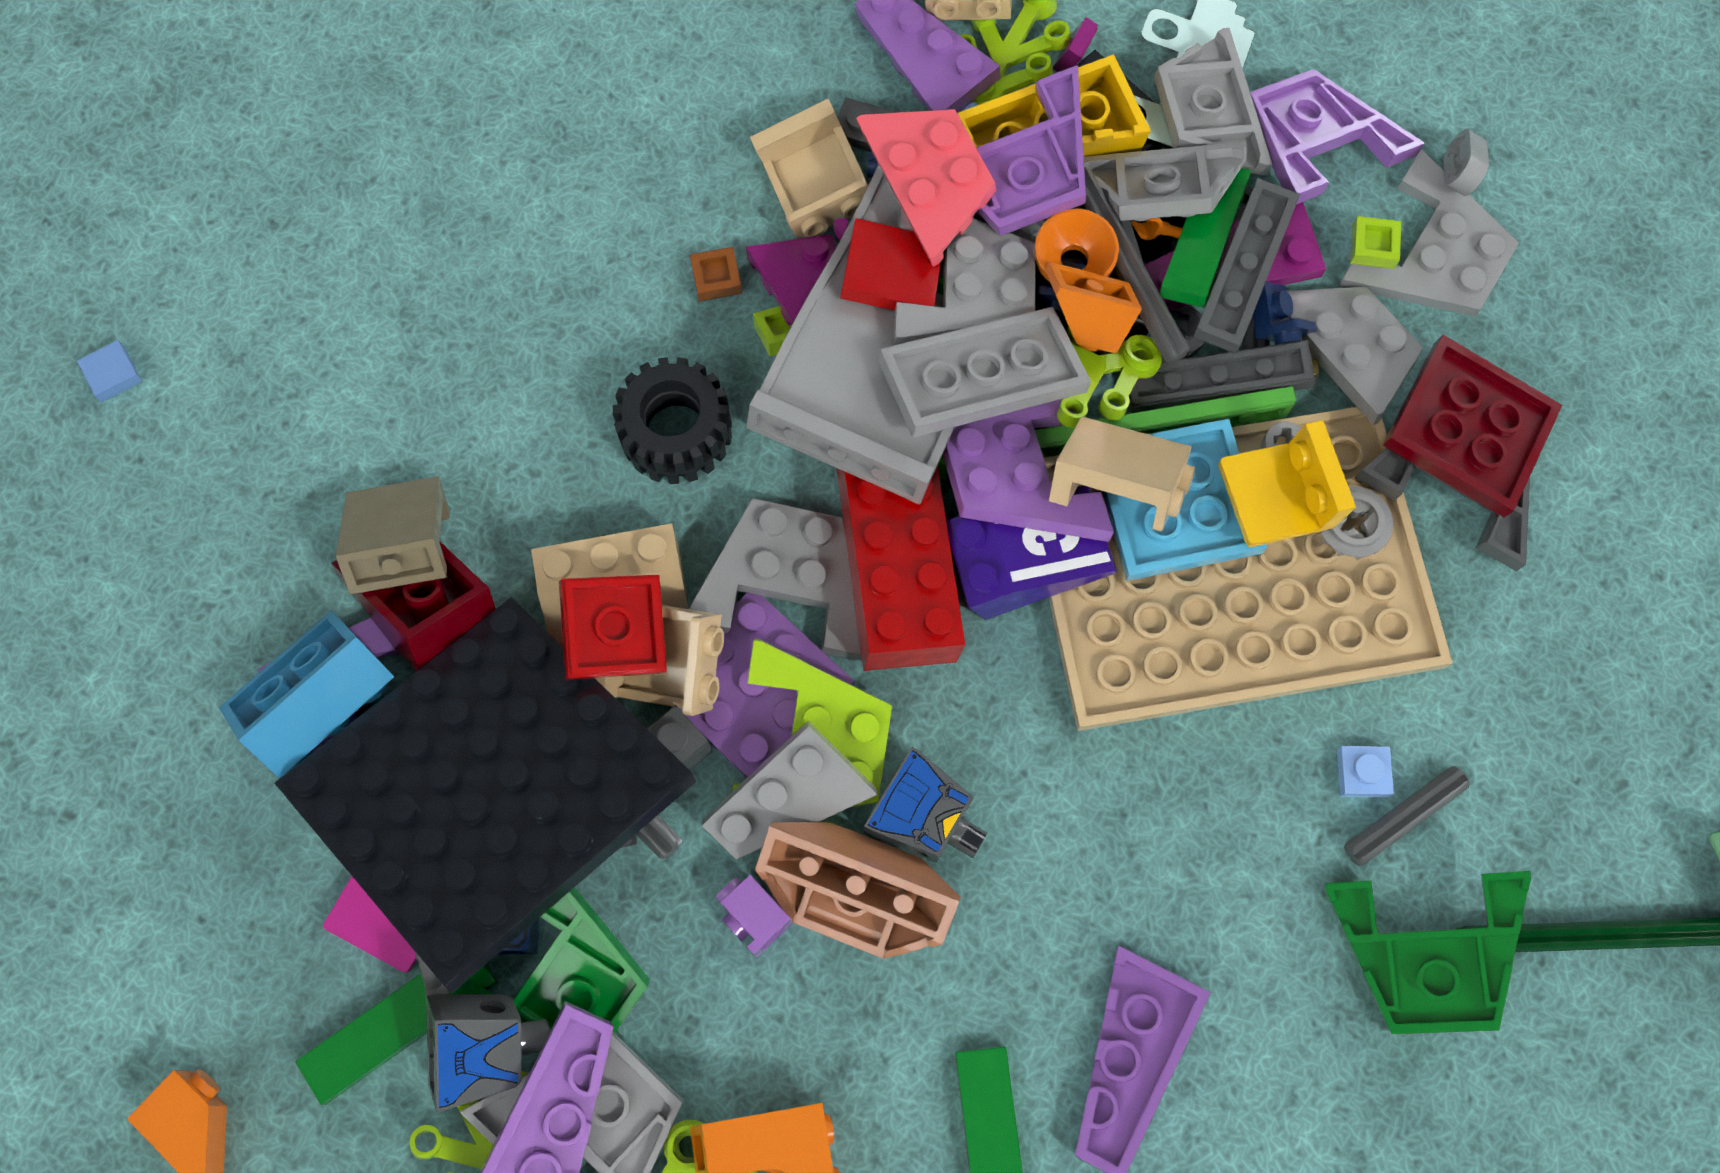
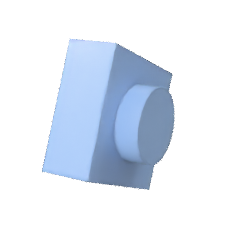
(1365, 771)

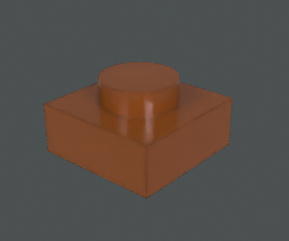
(716, 274)

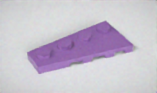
(932, 57)
(1138, 1049)
(557, 1100)

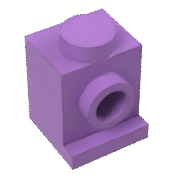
(752, 914)

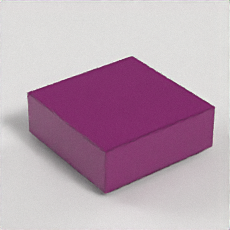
(1078, 45)

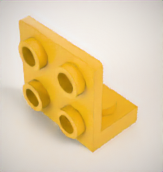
(1288, 488)

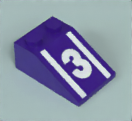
(1018, 566)

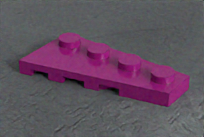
(1295, 261)
(791, 269)

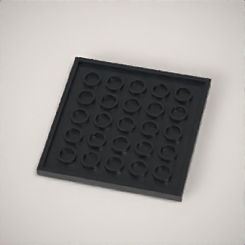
(483, 791)

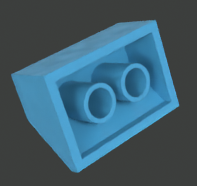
(305, 695)

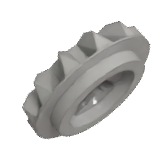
(1374, 531)

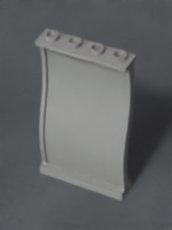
(827, 380)

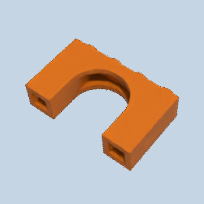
(766, 1142)

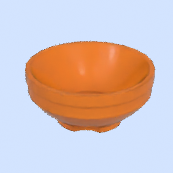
(1077, 231)

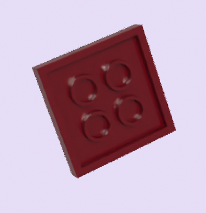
(1473, 426)

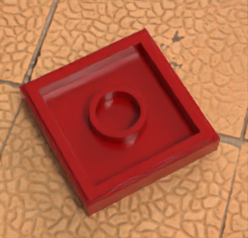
(887, 267)
(612, 626)

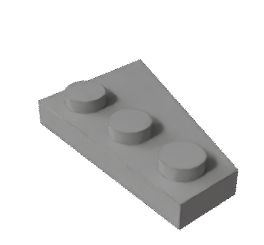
(796, 784)

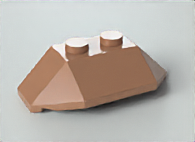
(856, 888)

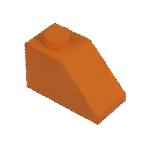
(1094, 306)
(185, 1122)

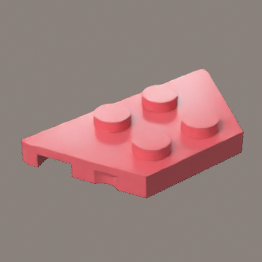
(931, 172)

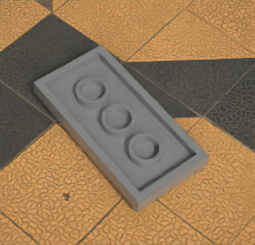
(983, 371)

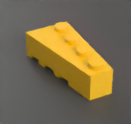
(1108, 112)

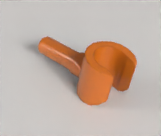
(1154, 227)

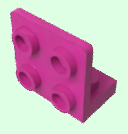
(366, 927)

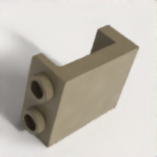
(392, 535)

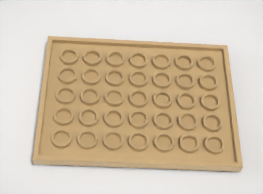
(1257, 621)

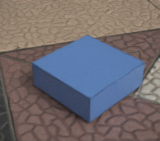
(109, 371)

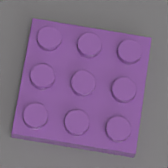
(750, 718)

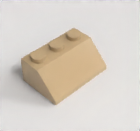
(620, 554)

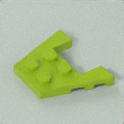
(842, 712)

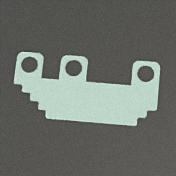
(1205, 22)

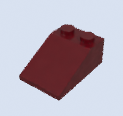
(429, 614)

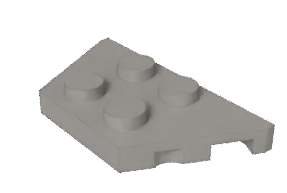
(1210, 101)
(1167, 180)
(1358, 344)

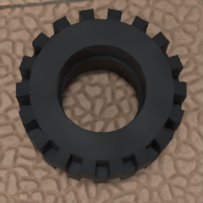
(666, 387)

